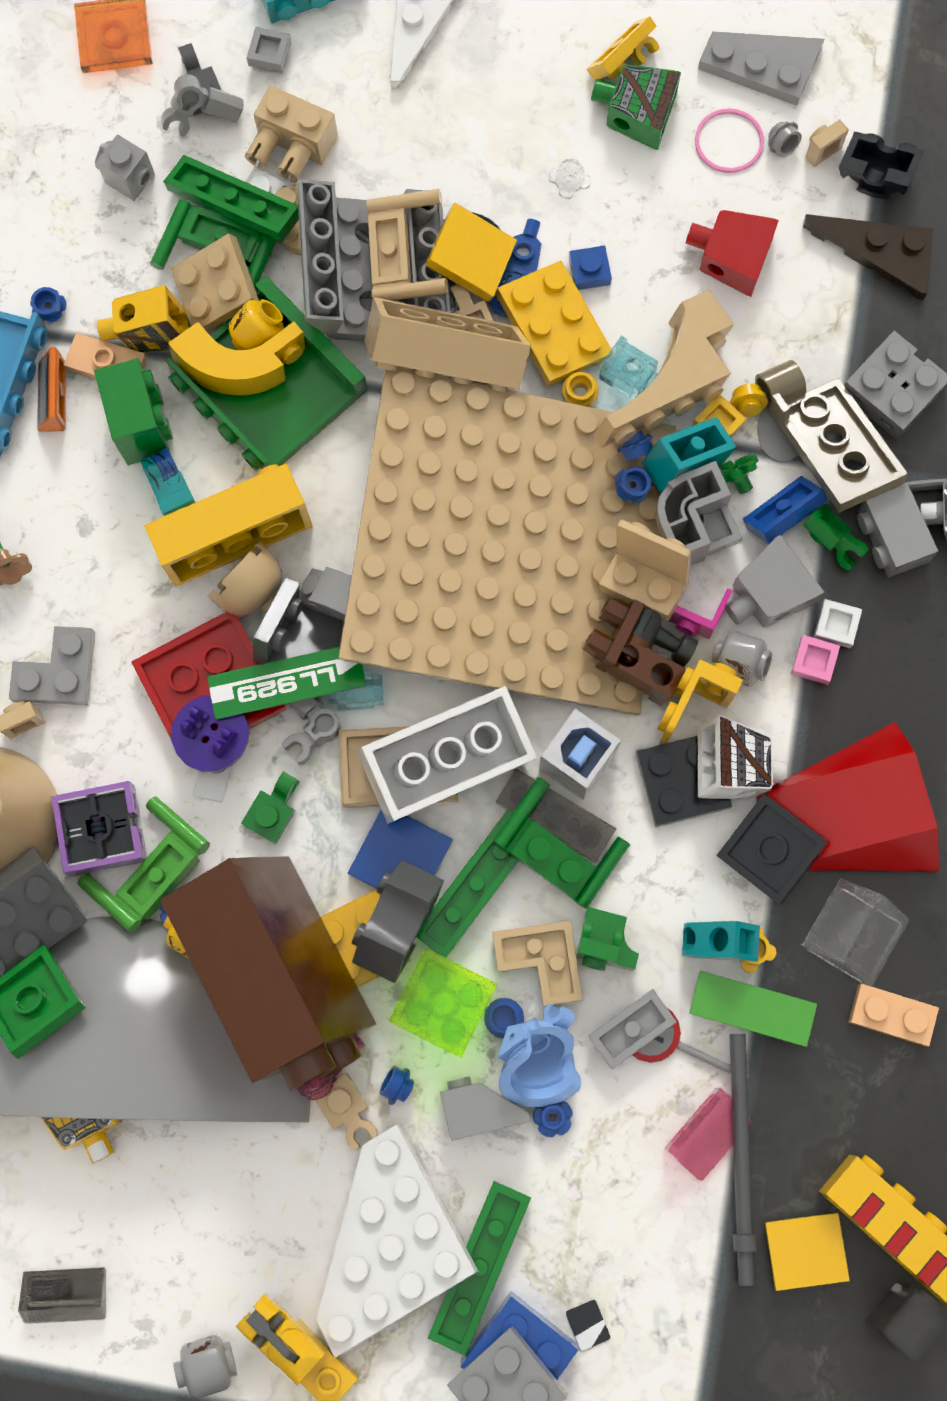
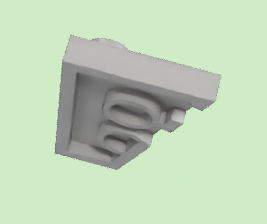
(762, 62)

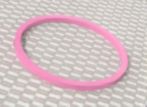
(730, 111)

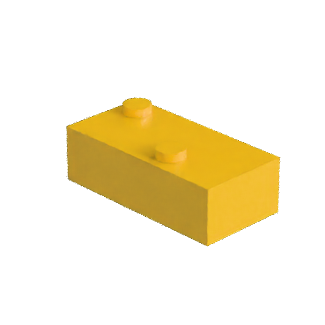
(229, 524)

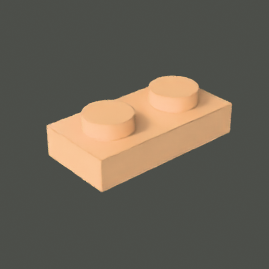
(893, 1015)

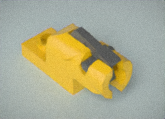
(297, 1350)

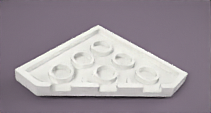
(391, 1246)

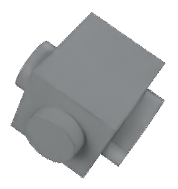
(124, 166)

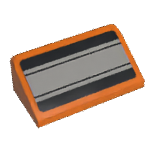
(51, 392)

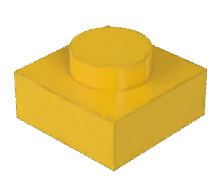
(727, 414)

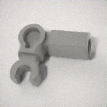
(191, 96)
(322, 727)

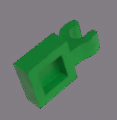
(831, 531)
(269, 813)

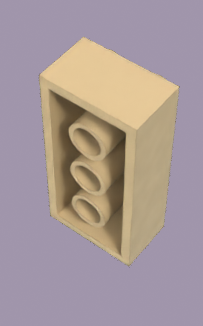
(446, 345)

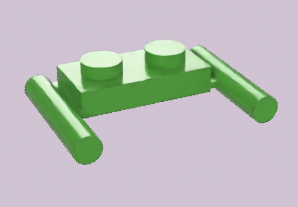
(156, 875)

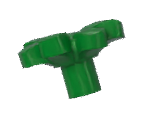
(738, 472)

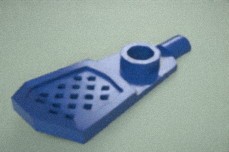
(520, 265)

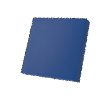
(395, 842)

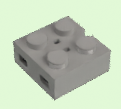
(896, 385)

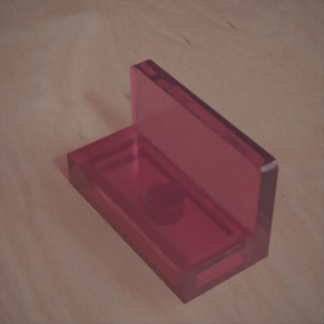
(705, 1135)

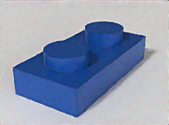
(785, 509)

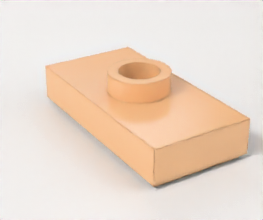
(91, 354)

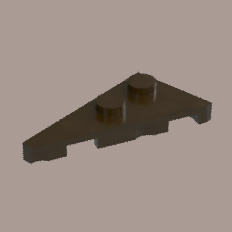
(890, 249)

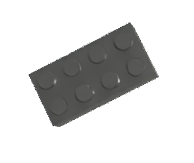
(33, 909)

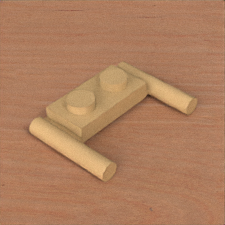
(391, 247)

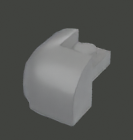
(697, 512)

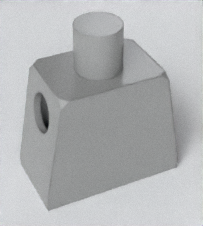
(773, 586)

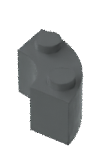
(403, 906)

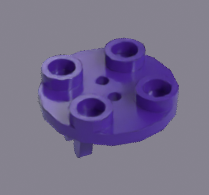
(224, 745)

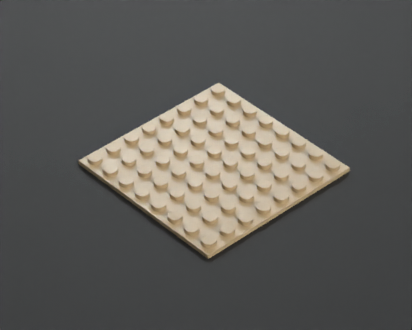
(489, 540)

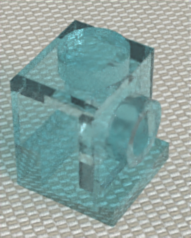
(627, 381)

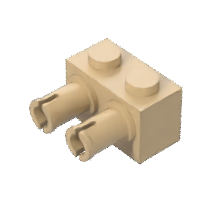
(295, 126)

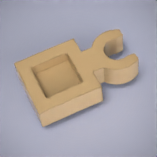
(343, 1107)

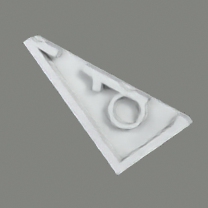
(413, 30)

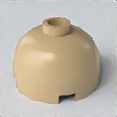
(249, 584)

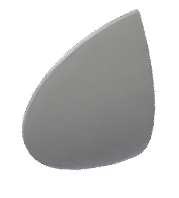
(141, 1044)

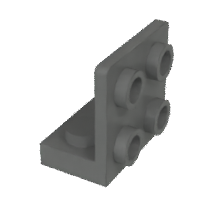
(293, 628)

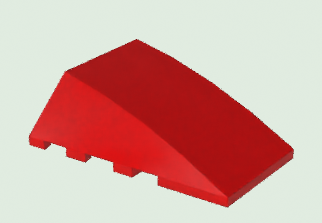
(867, 806)

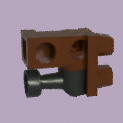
(630, 654)

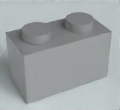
(896, 531)

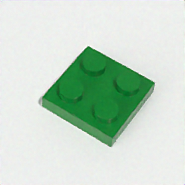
(35, 1001)

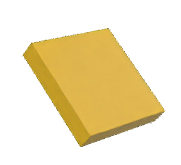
(471, 252)

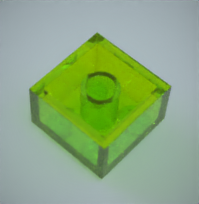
(443, 1002)

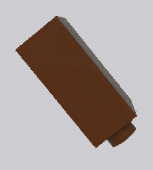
(270, 969)

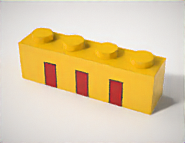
(891, 1221)

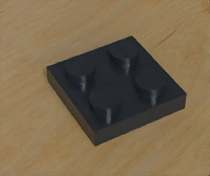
(672, 782)
(772, 849)

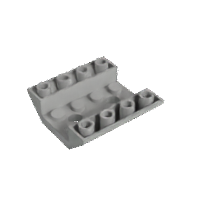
(339, 265)

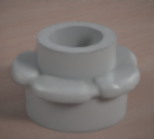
(784, 138)

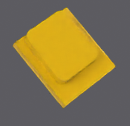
(806, 1251)

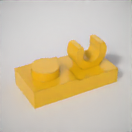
(627, 45)

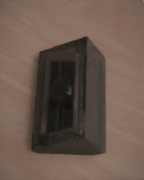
(63, 1295)

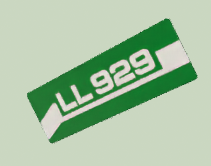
(283, 682)

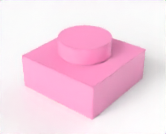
(815, 659)

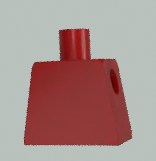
(734, 248)

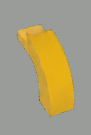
(236, 370)

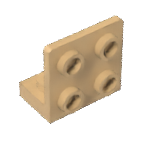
(647, 569)

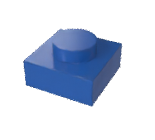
(590, 267)

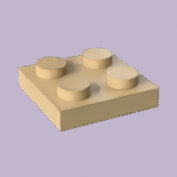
(214, 283)

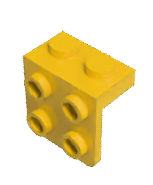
(710, 681)

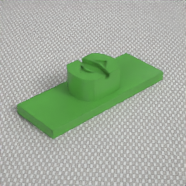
(753, 1008)

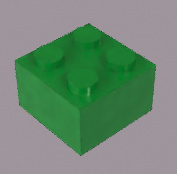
(133, 410)

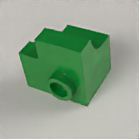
(604, 942)

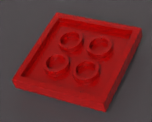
(181, 668)

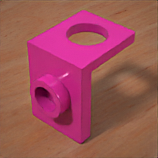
(694, 624)

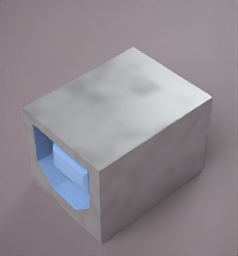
(579, 754)

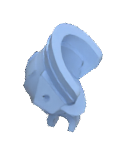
(539, 1060)

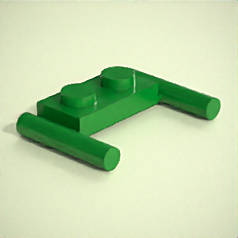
(203, 227)
(551, 856)

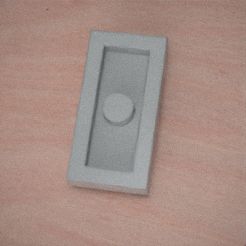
(632, 1029)

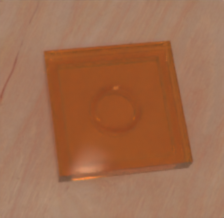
(112, 34)

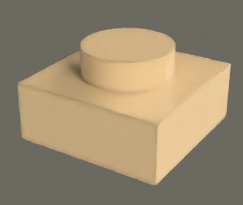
(826, 142)
(20, 718)

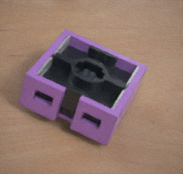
(89, 842)

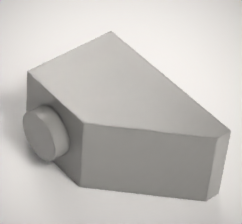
(477, 1109)

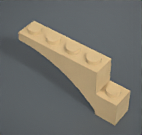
(687, 375)

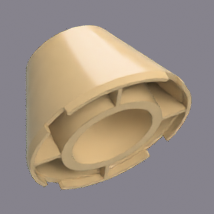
(25, 808)

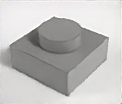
(268, 49)

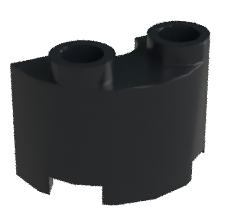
(878, 167)

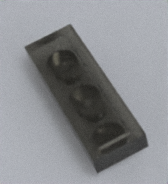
(560, 817)

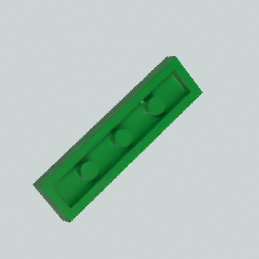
(232, 198)
(468, 894)
(488, 1248)

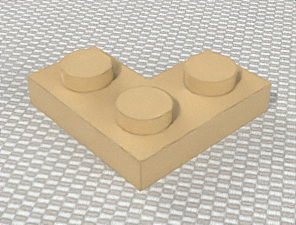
(550, 950)

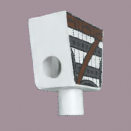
(735, 761)

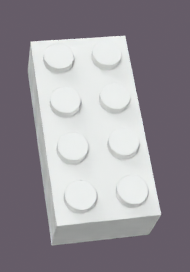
(446, 754)

